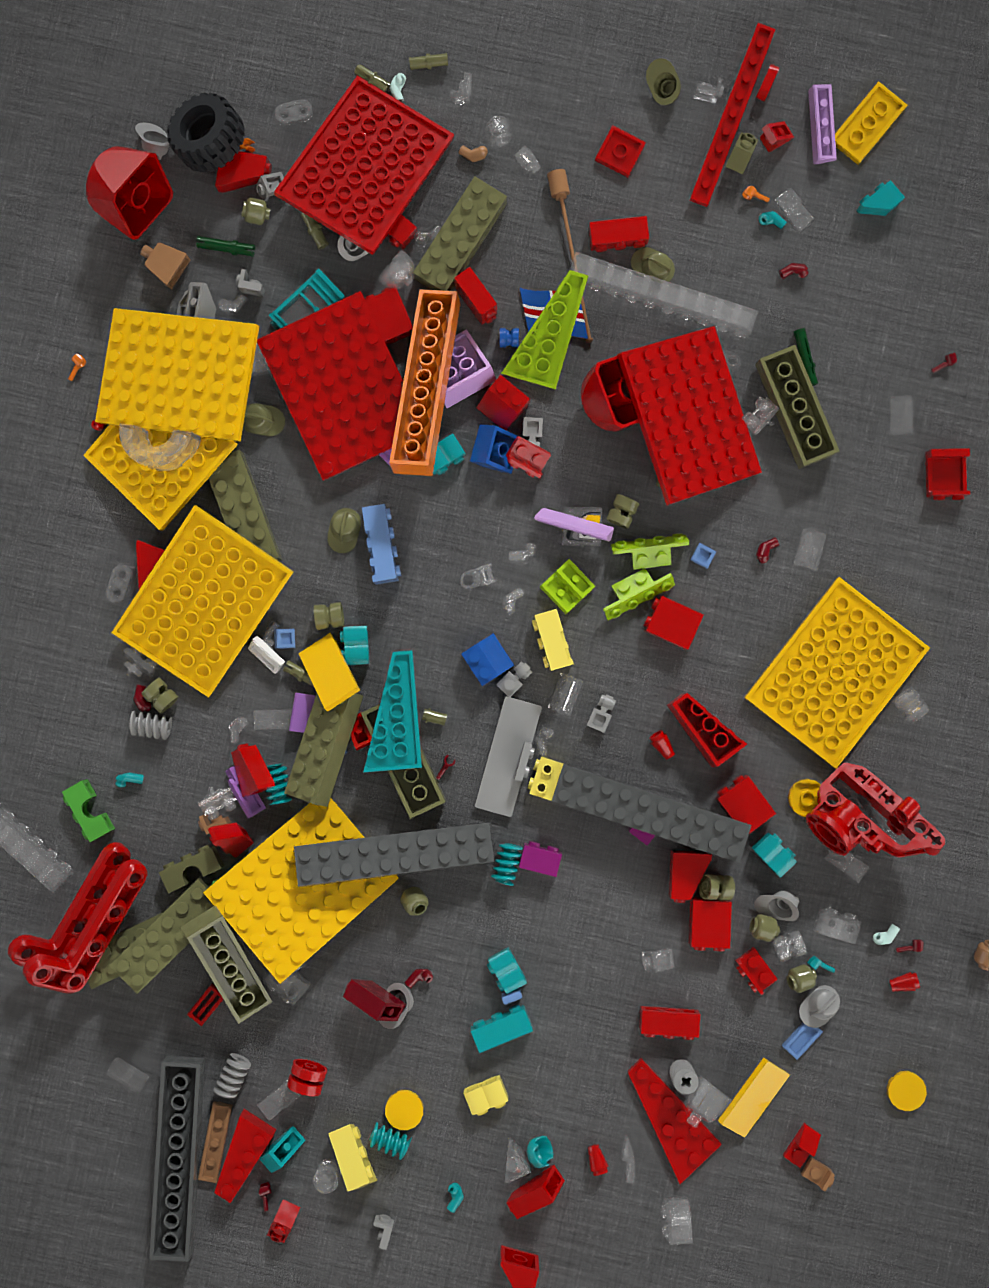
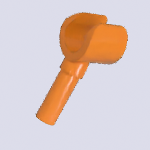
(246, 145)
(751, 191)
(80, 362)

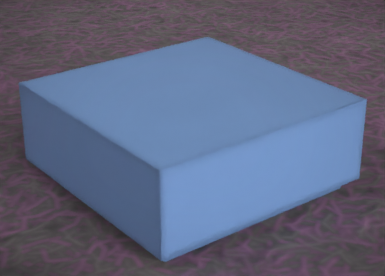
(703, 555)
(284, 638)
(511, 997)

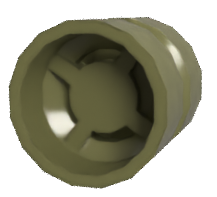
(625, 505)
(328, 615)
(160, 695)
(717, 887)

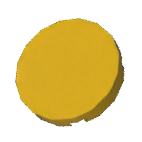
(803, 796)
(906, 1091)
(404, 1110)

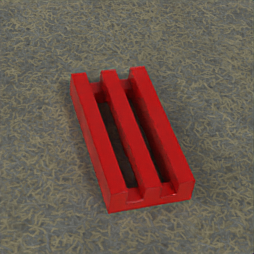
(196, 1018)

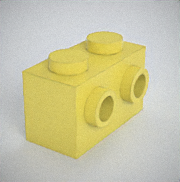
(546, 778)

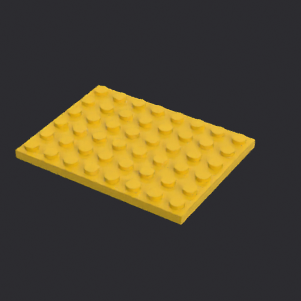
(177, 373)
(202, 601)
(837, 672)
(275, 915)

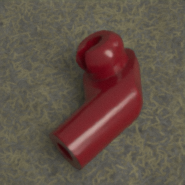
(800, 269)

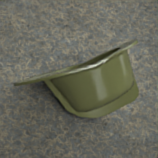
(663, 81)
(653, 263)
(263, 420)
(344, 530)

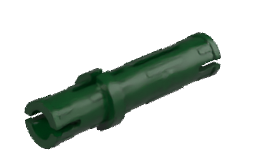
(226, 246)
(805, 354)

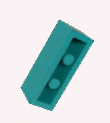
(501, 1028)

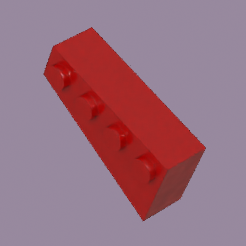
(706, 731)

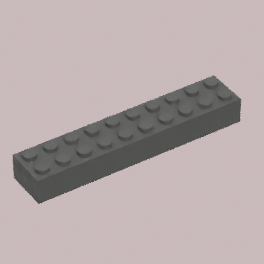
(651, 813)
(393, 854)
(177, 1158)

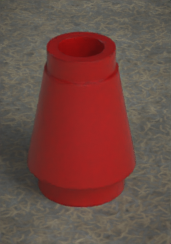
(662, 744)
(905, 982)
(597, 1161)

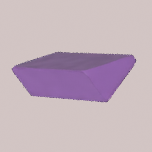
(301, 711)

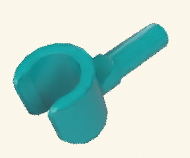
(815, 963)

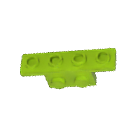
(650, 552)
(635, 591)

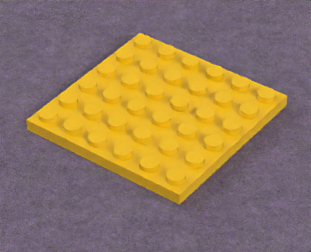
(154, 492)

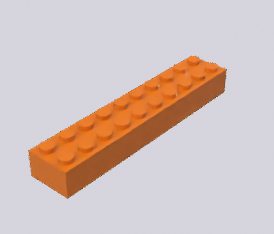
(425, 383)

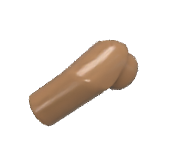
(473, 155)

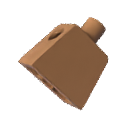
(165, 263)

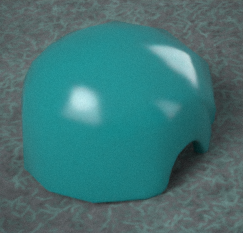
(539, 1151)

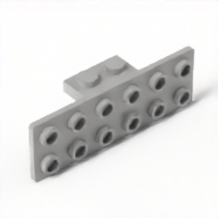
(508, 756)

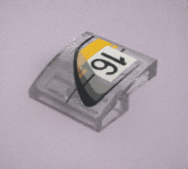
(572, 538)

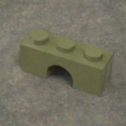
(175, 875)

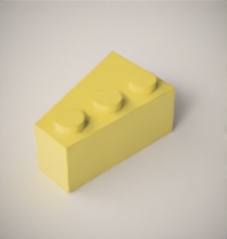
(552, 640)
(352, 1157)

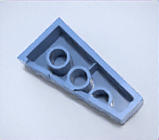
(380, 544)

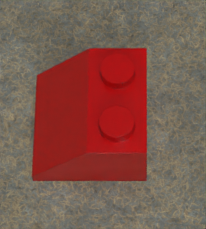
(503, 403)
(519, 1267)

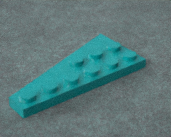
(396, 729)

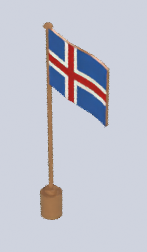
(535, 301)

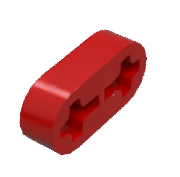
(767, 82)

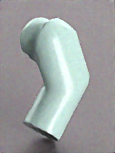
(397, 85)
(883, 938)

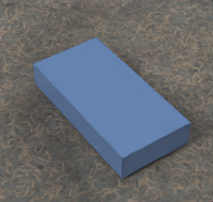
(801, 1040)

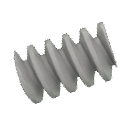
(150, 727)
(234, 1076)
(683, 1076)

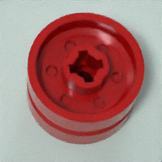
(307, 1077)

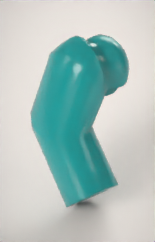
(772, 218)
(128, 777)
(457, 1197)

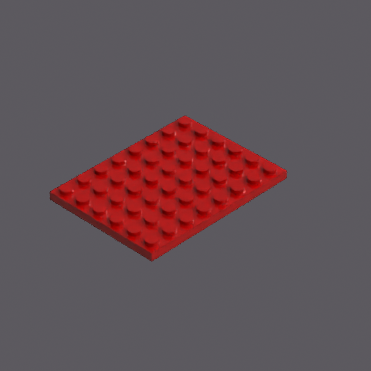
(364, 165)
(337, 383)
(689, 414)

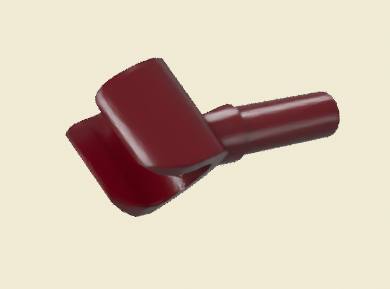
(951, 359)
(444, 768)
(917, 946)
(264, 1190)

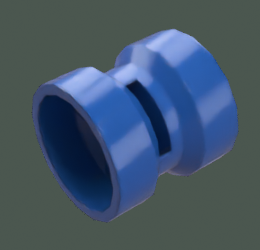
(509, 337)

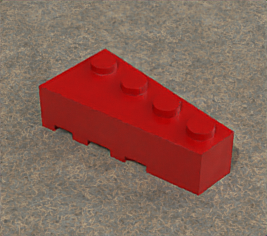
(246, 1147)

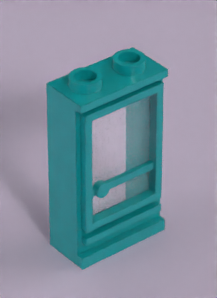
(308, 298)

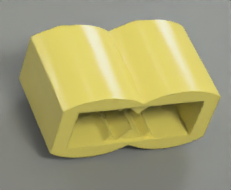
(486, 1095)

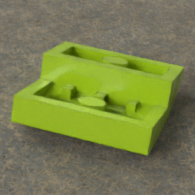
(567, 586)

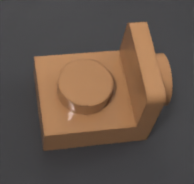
(204, 822)
(818, 1174)

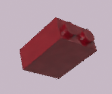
(374, 1000)

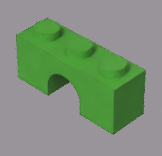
(78, 798)

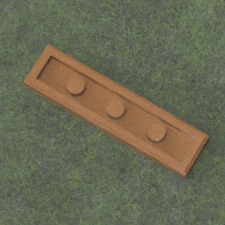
(215, 1142)

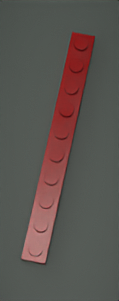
(732, 114)

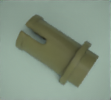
(433, 716)

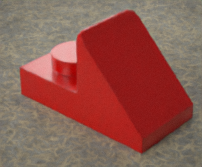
(775, 135)
(360, 734)
(803, 1145)

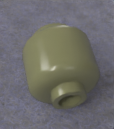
(255, 211)
(414, 901)
(764, 927)
(801, 978)

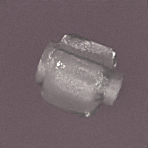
(499, 130)

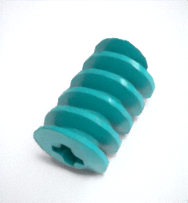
(278, 795)
(507, 863)
(389, 1141)

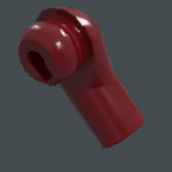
(764, 549)
(139, 699)
(419, 975)

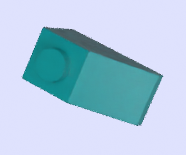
(282, 1149)

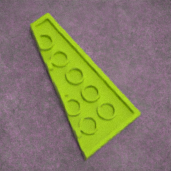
(546, 344)

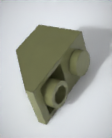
(742, 152)

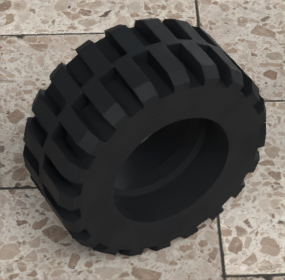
(193, 120)

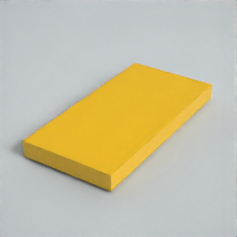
(868, 122)
(329, 672)
(753, 1097)

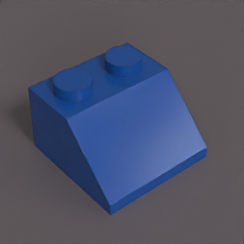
(491, 448)
(487, 659)

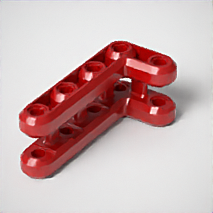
(86, 928)

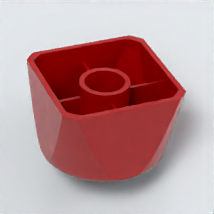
(128, 189)
(607, 397)

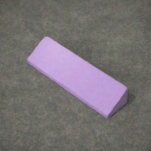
(822, 123)
(575, 524)

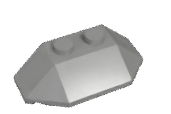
(197, 302)

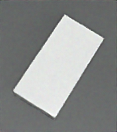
(266, 654)

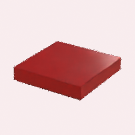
(620, 151)

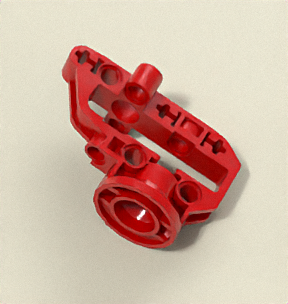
(838, 823)

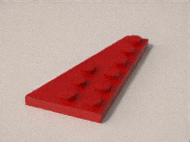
(683, 1144)

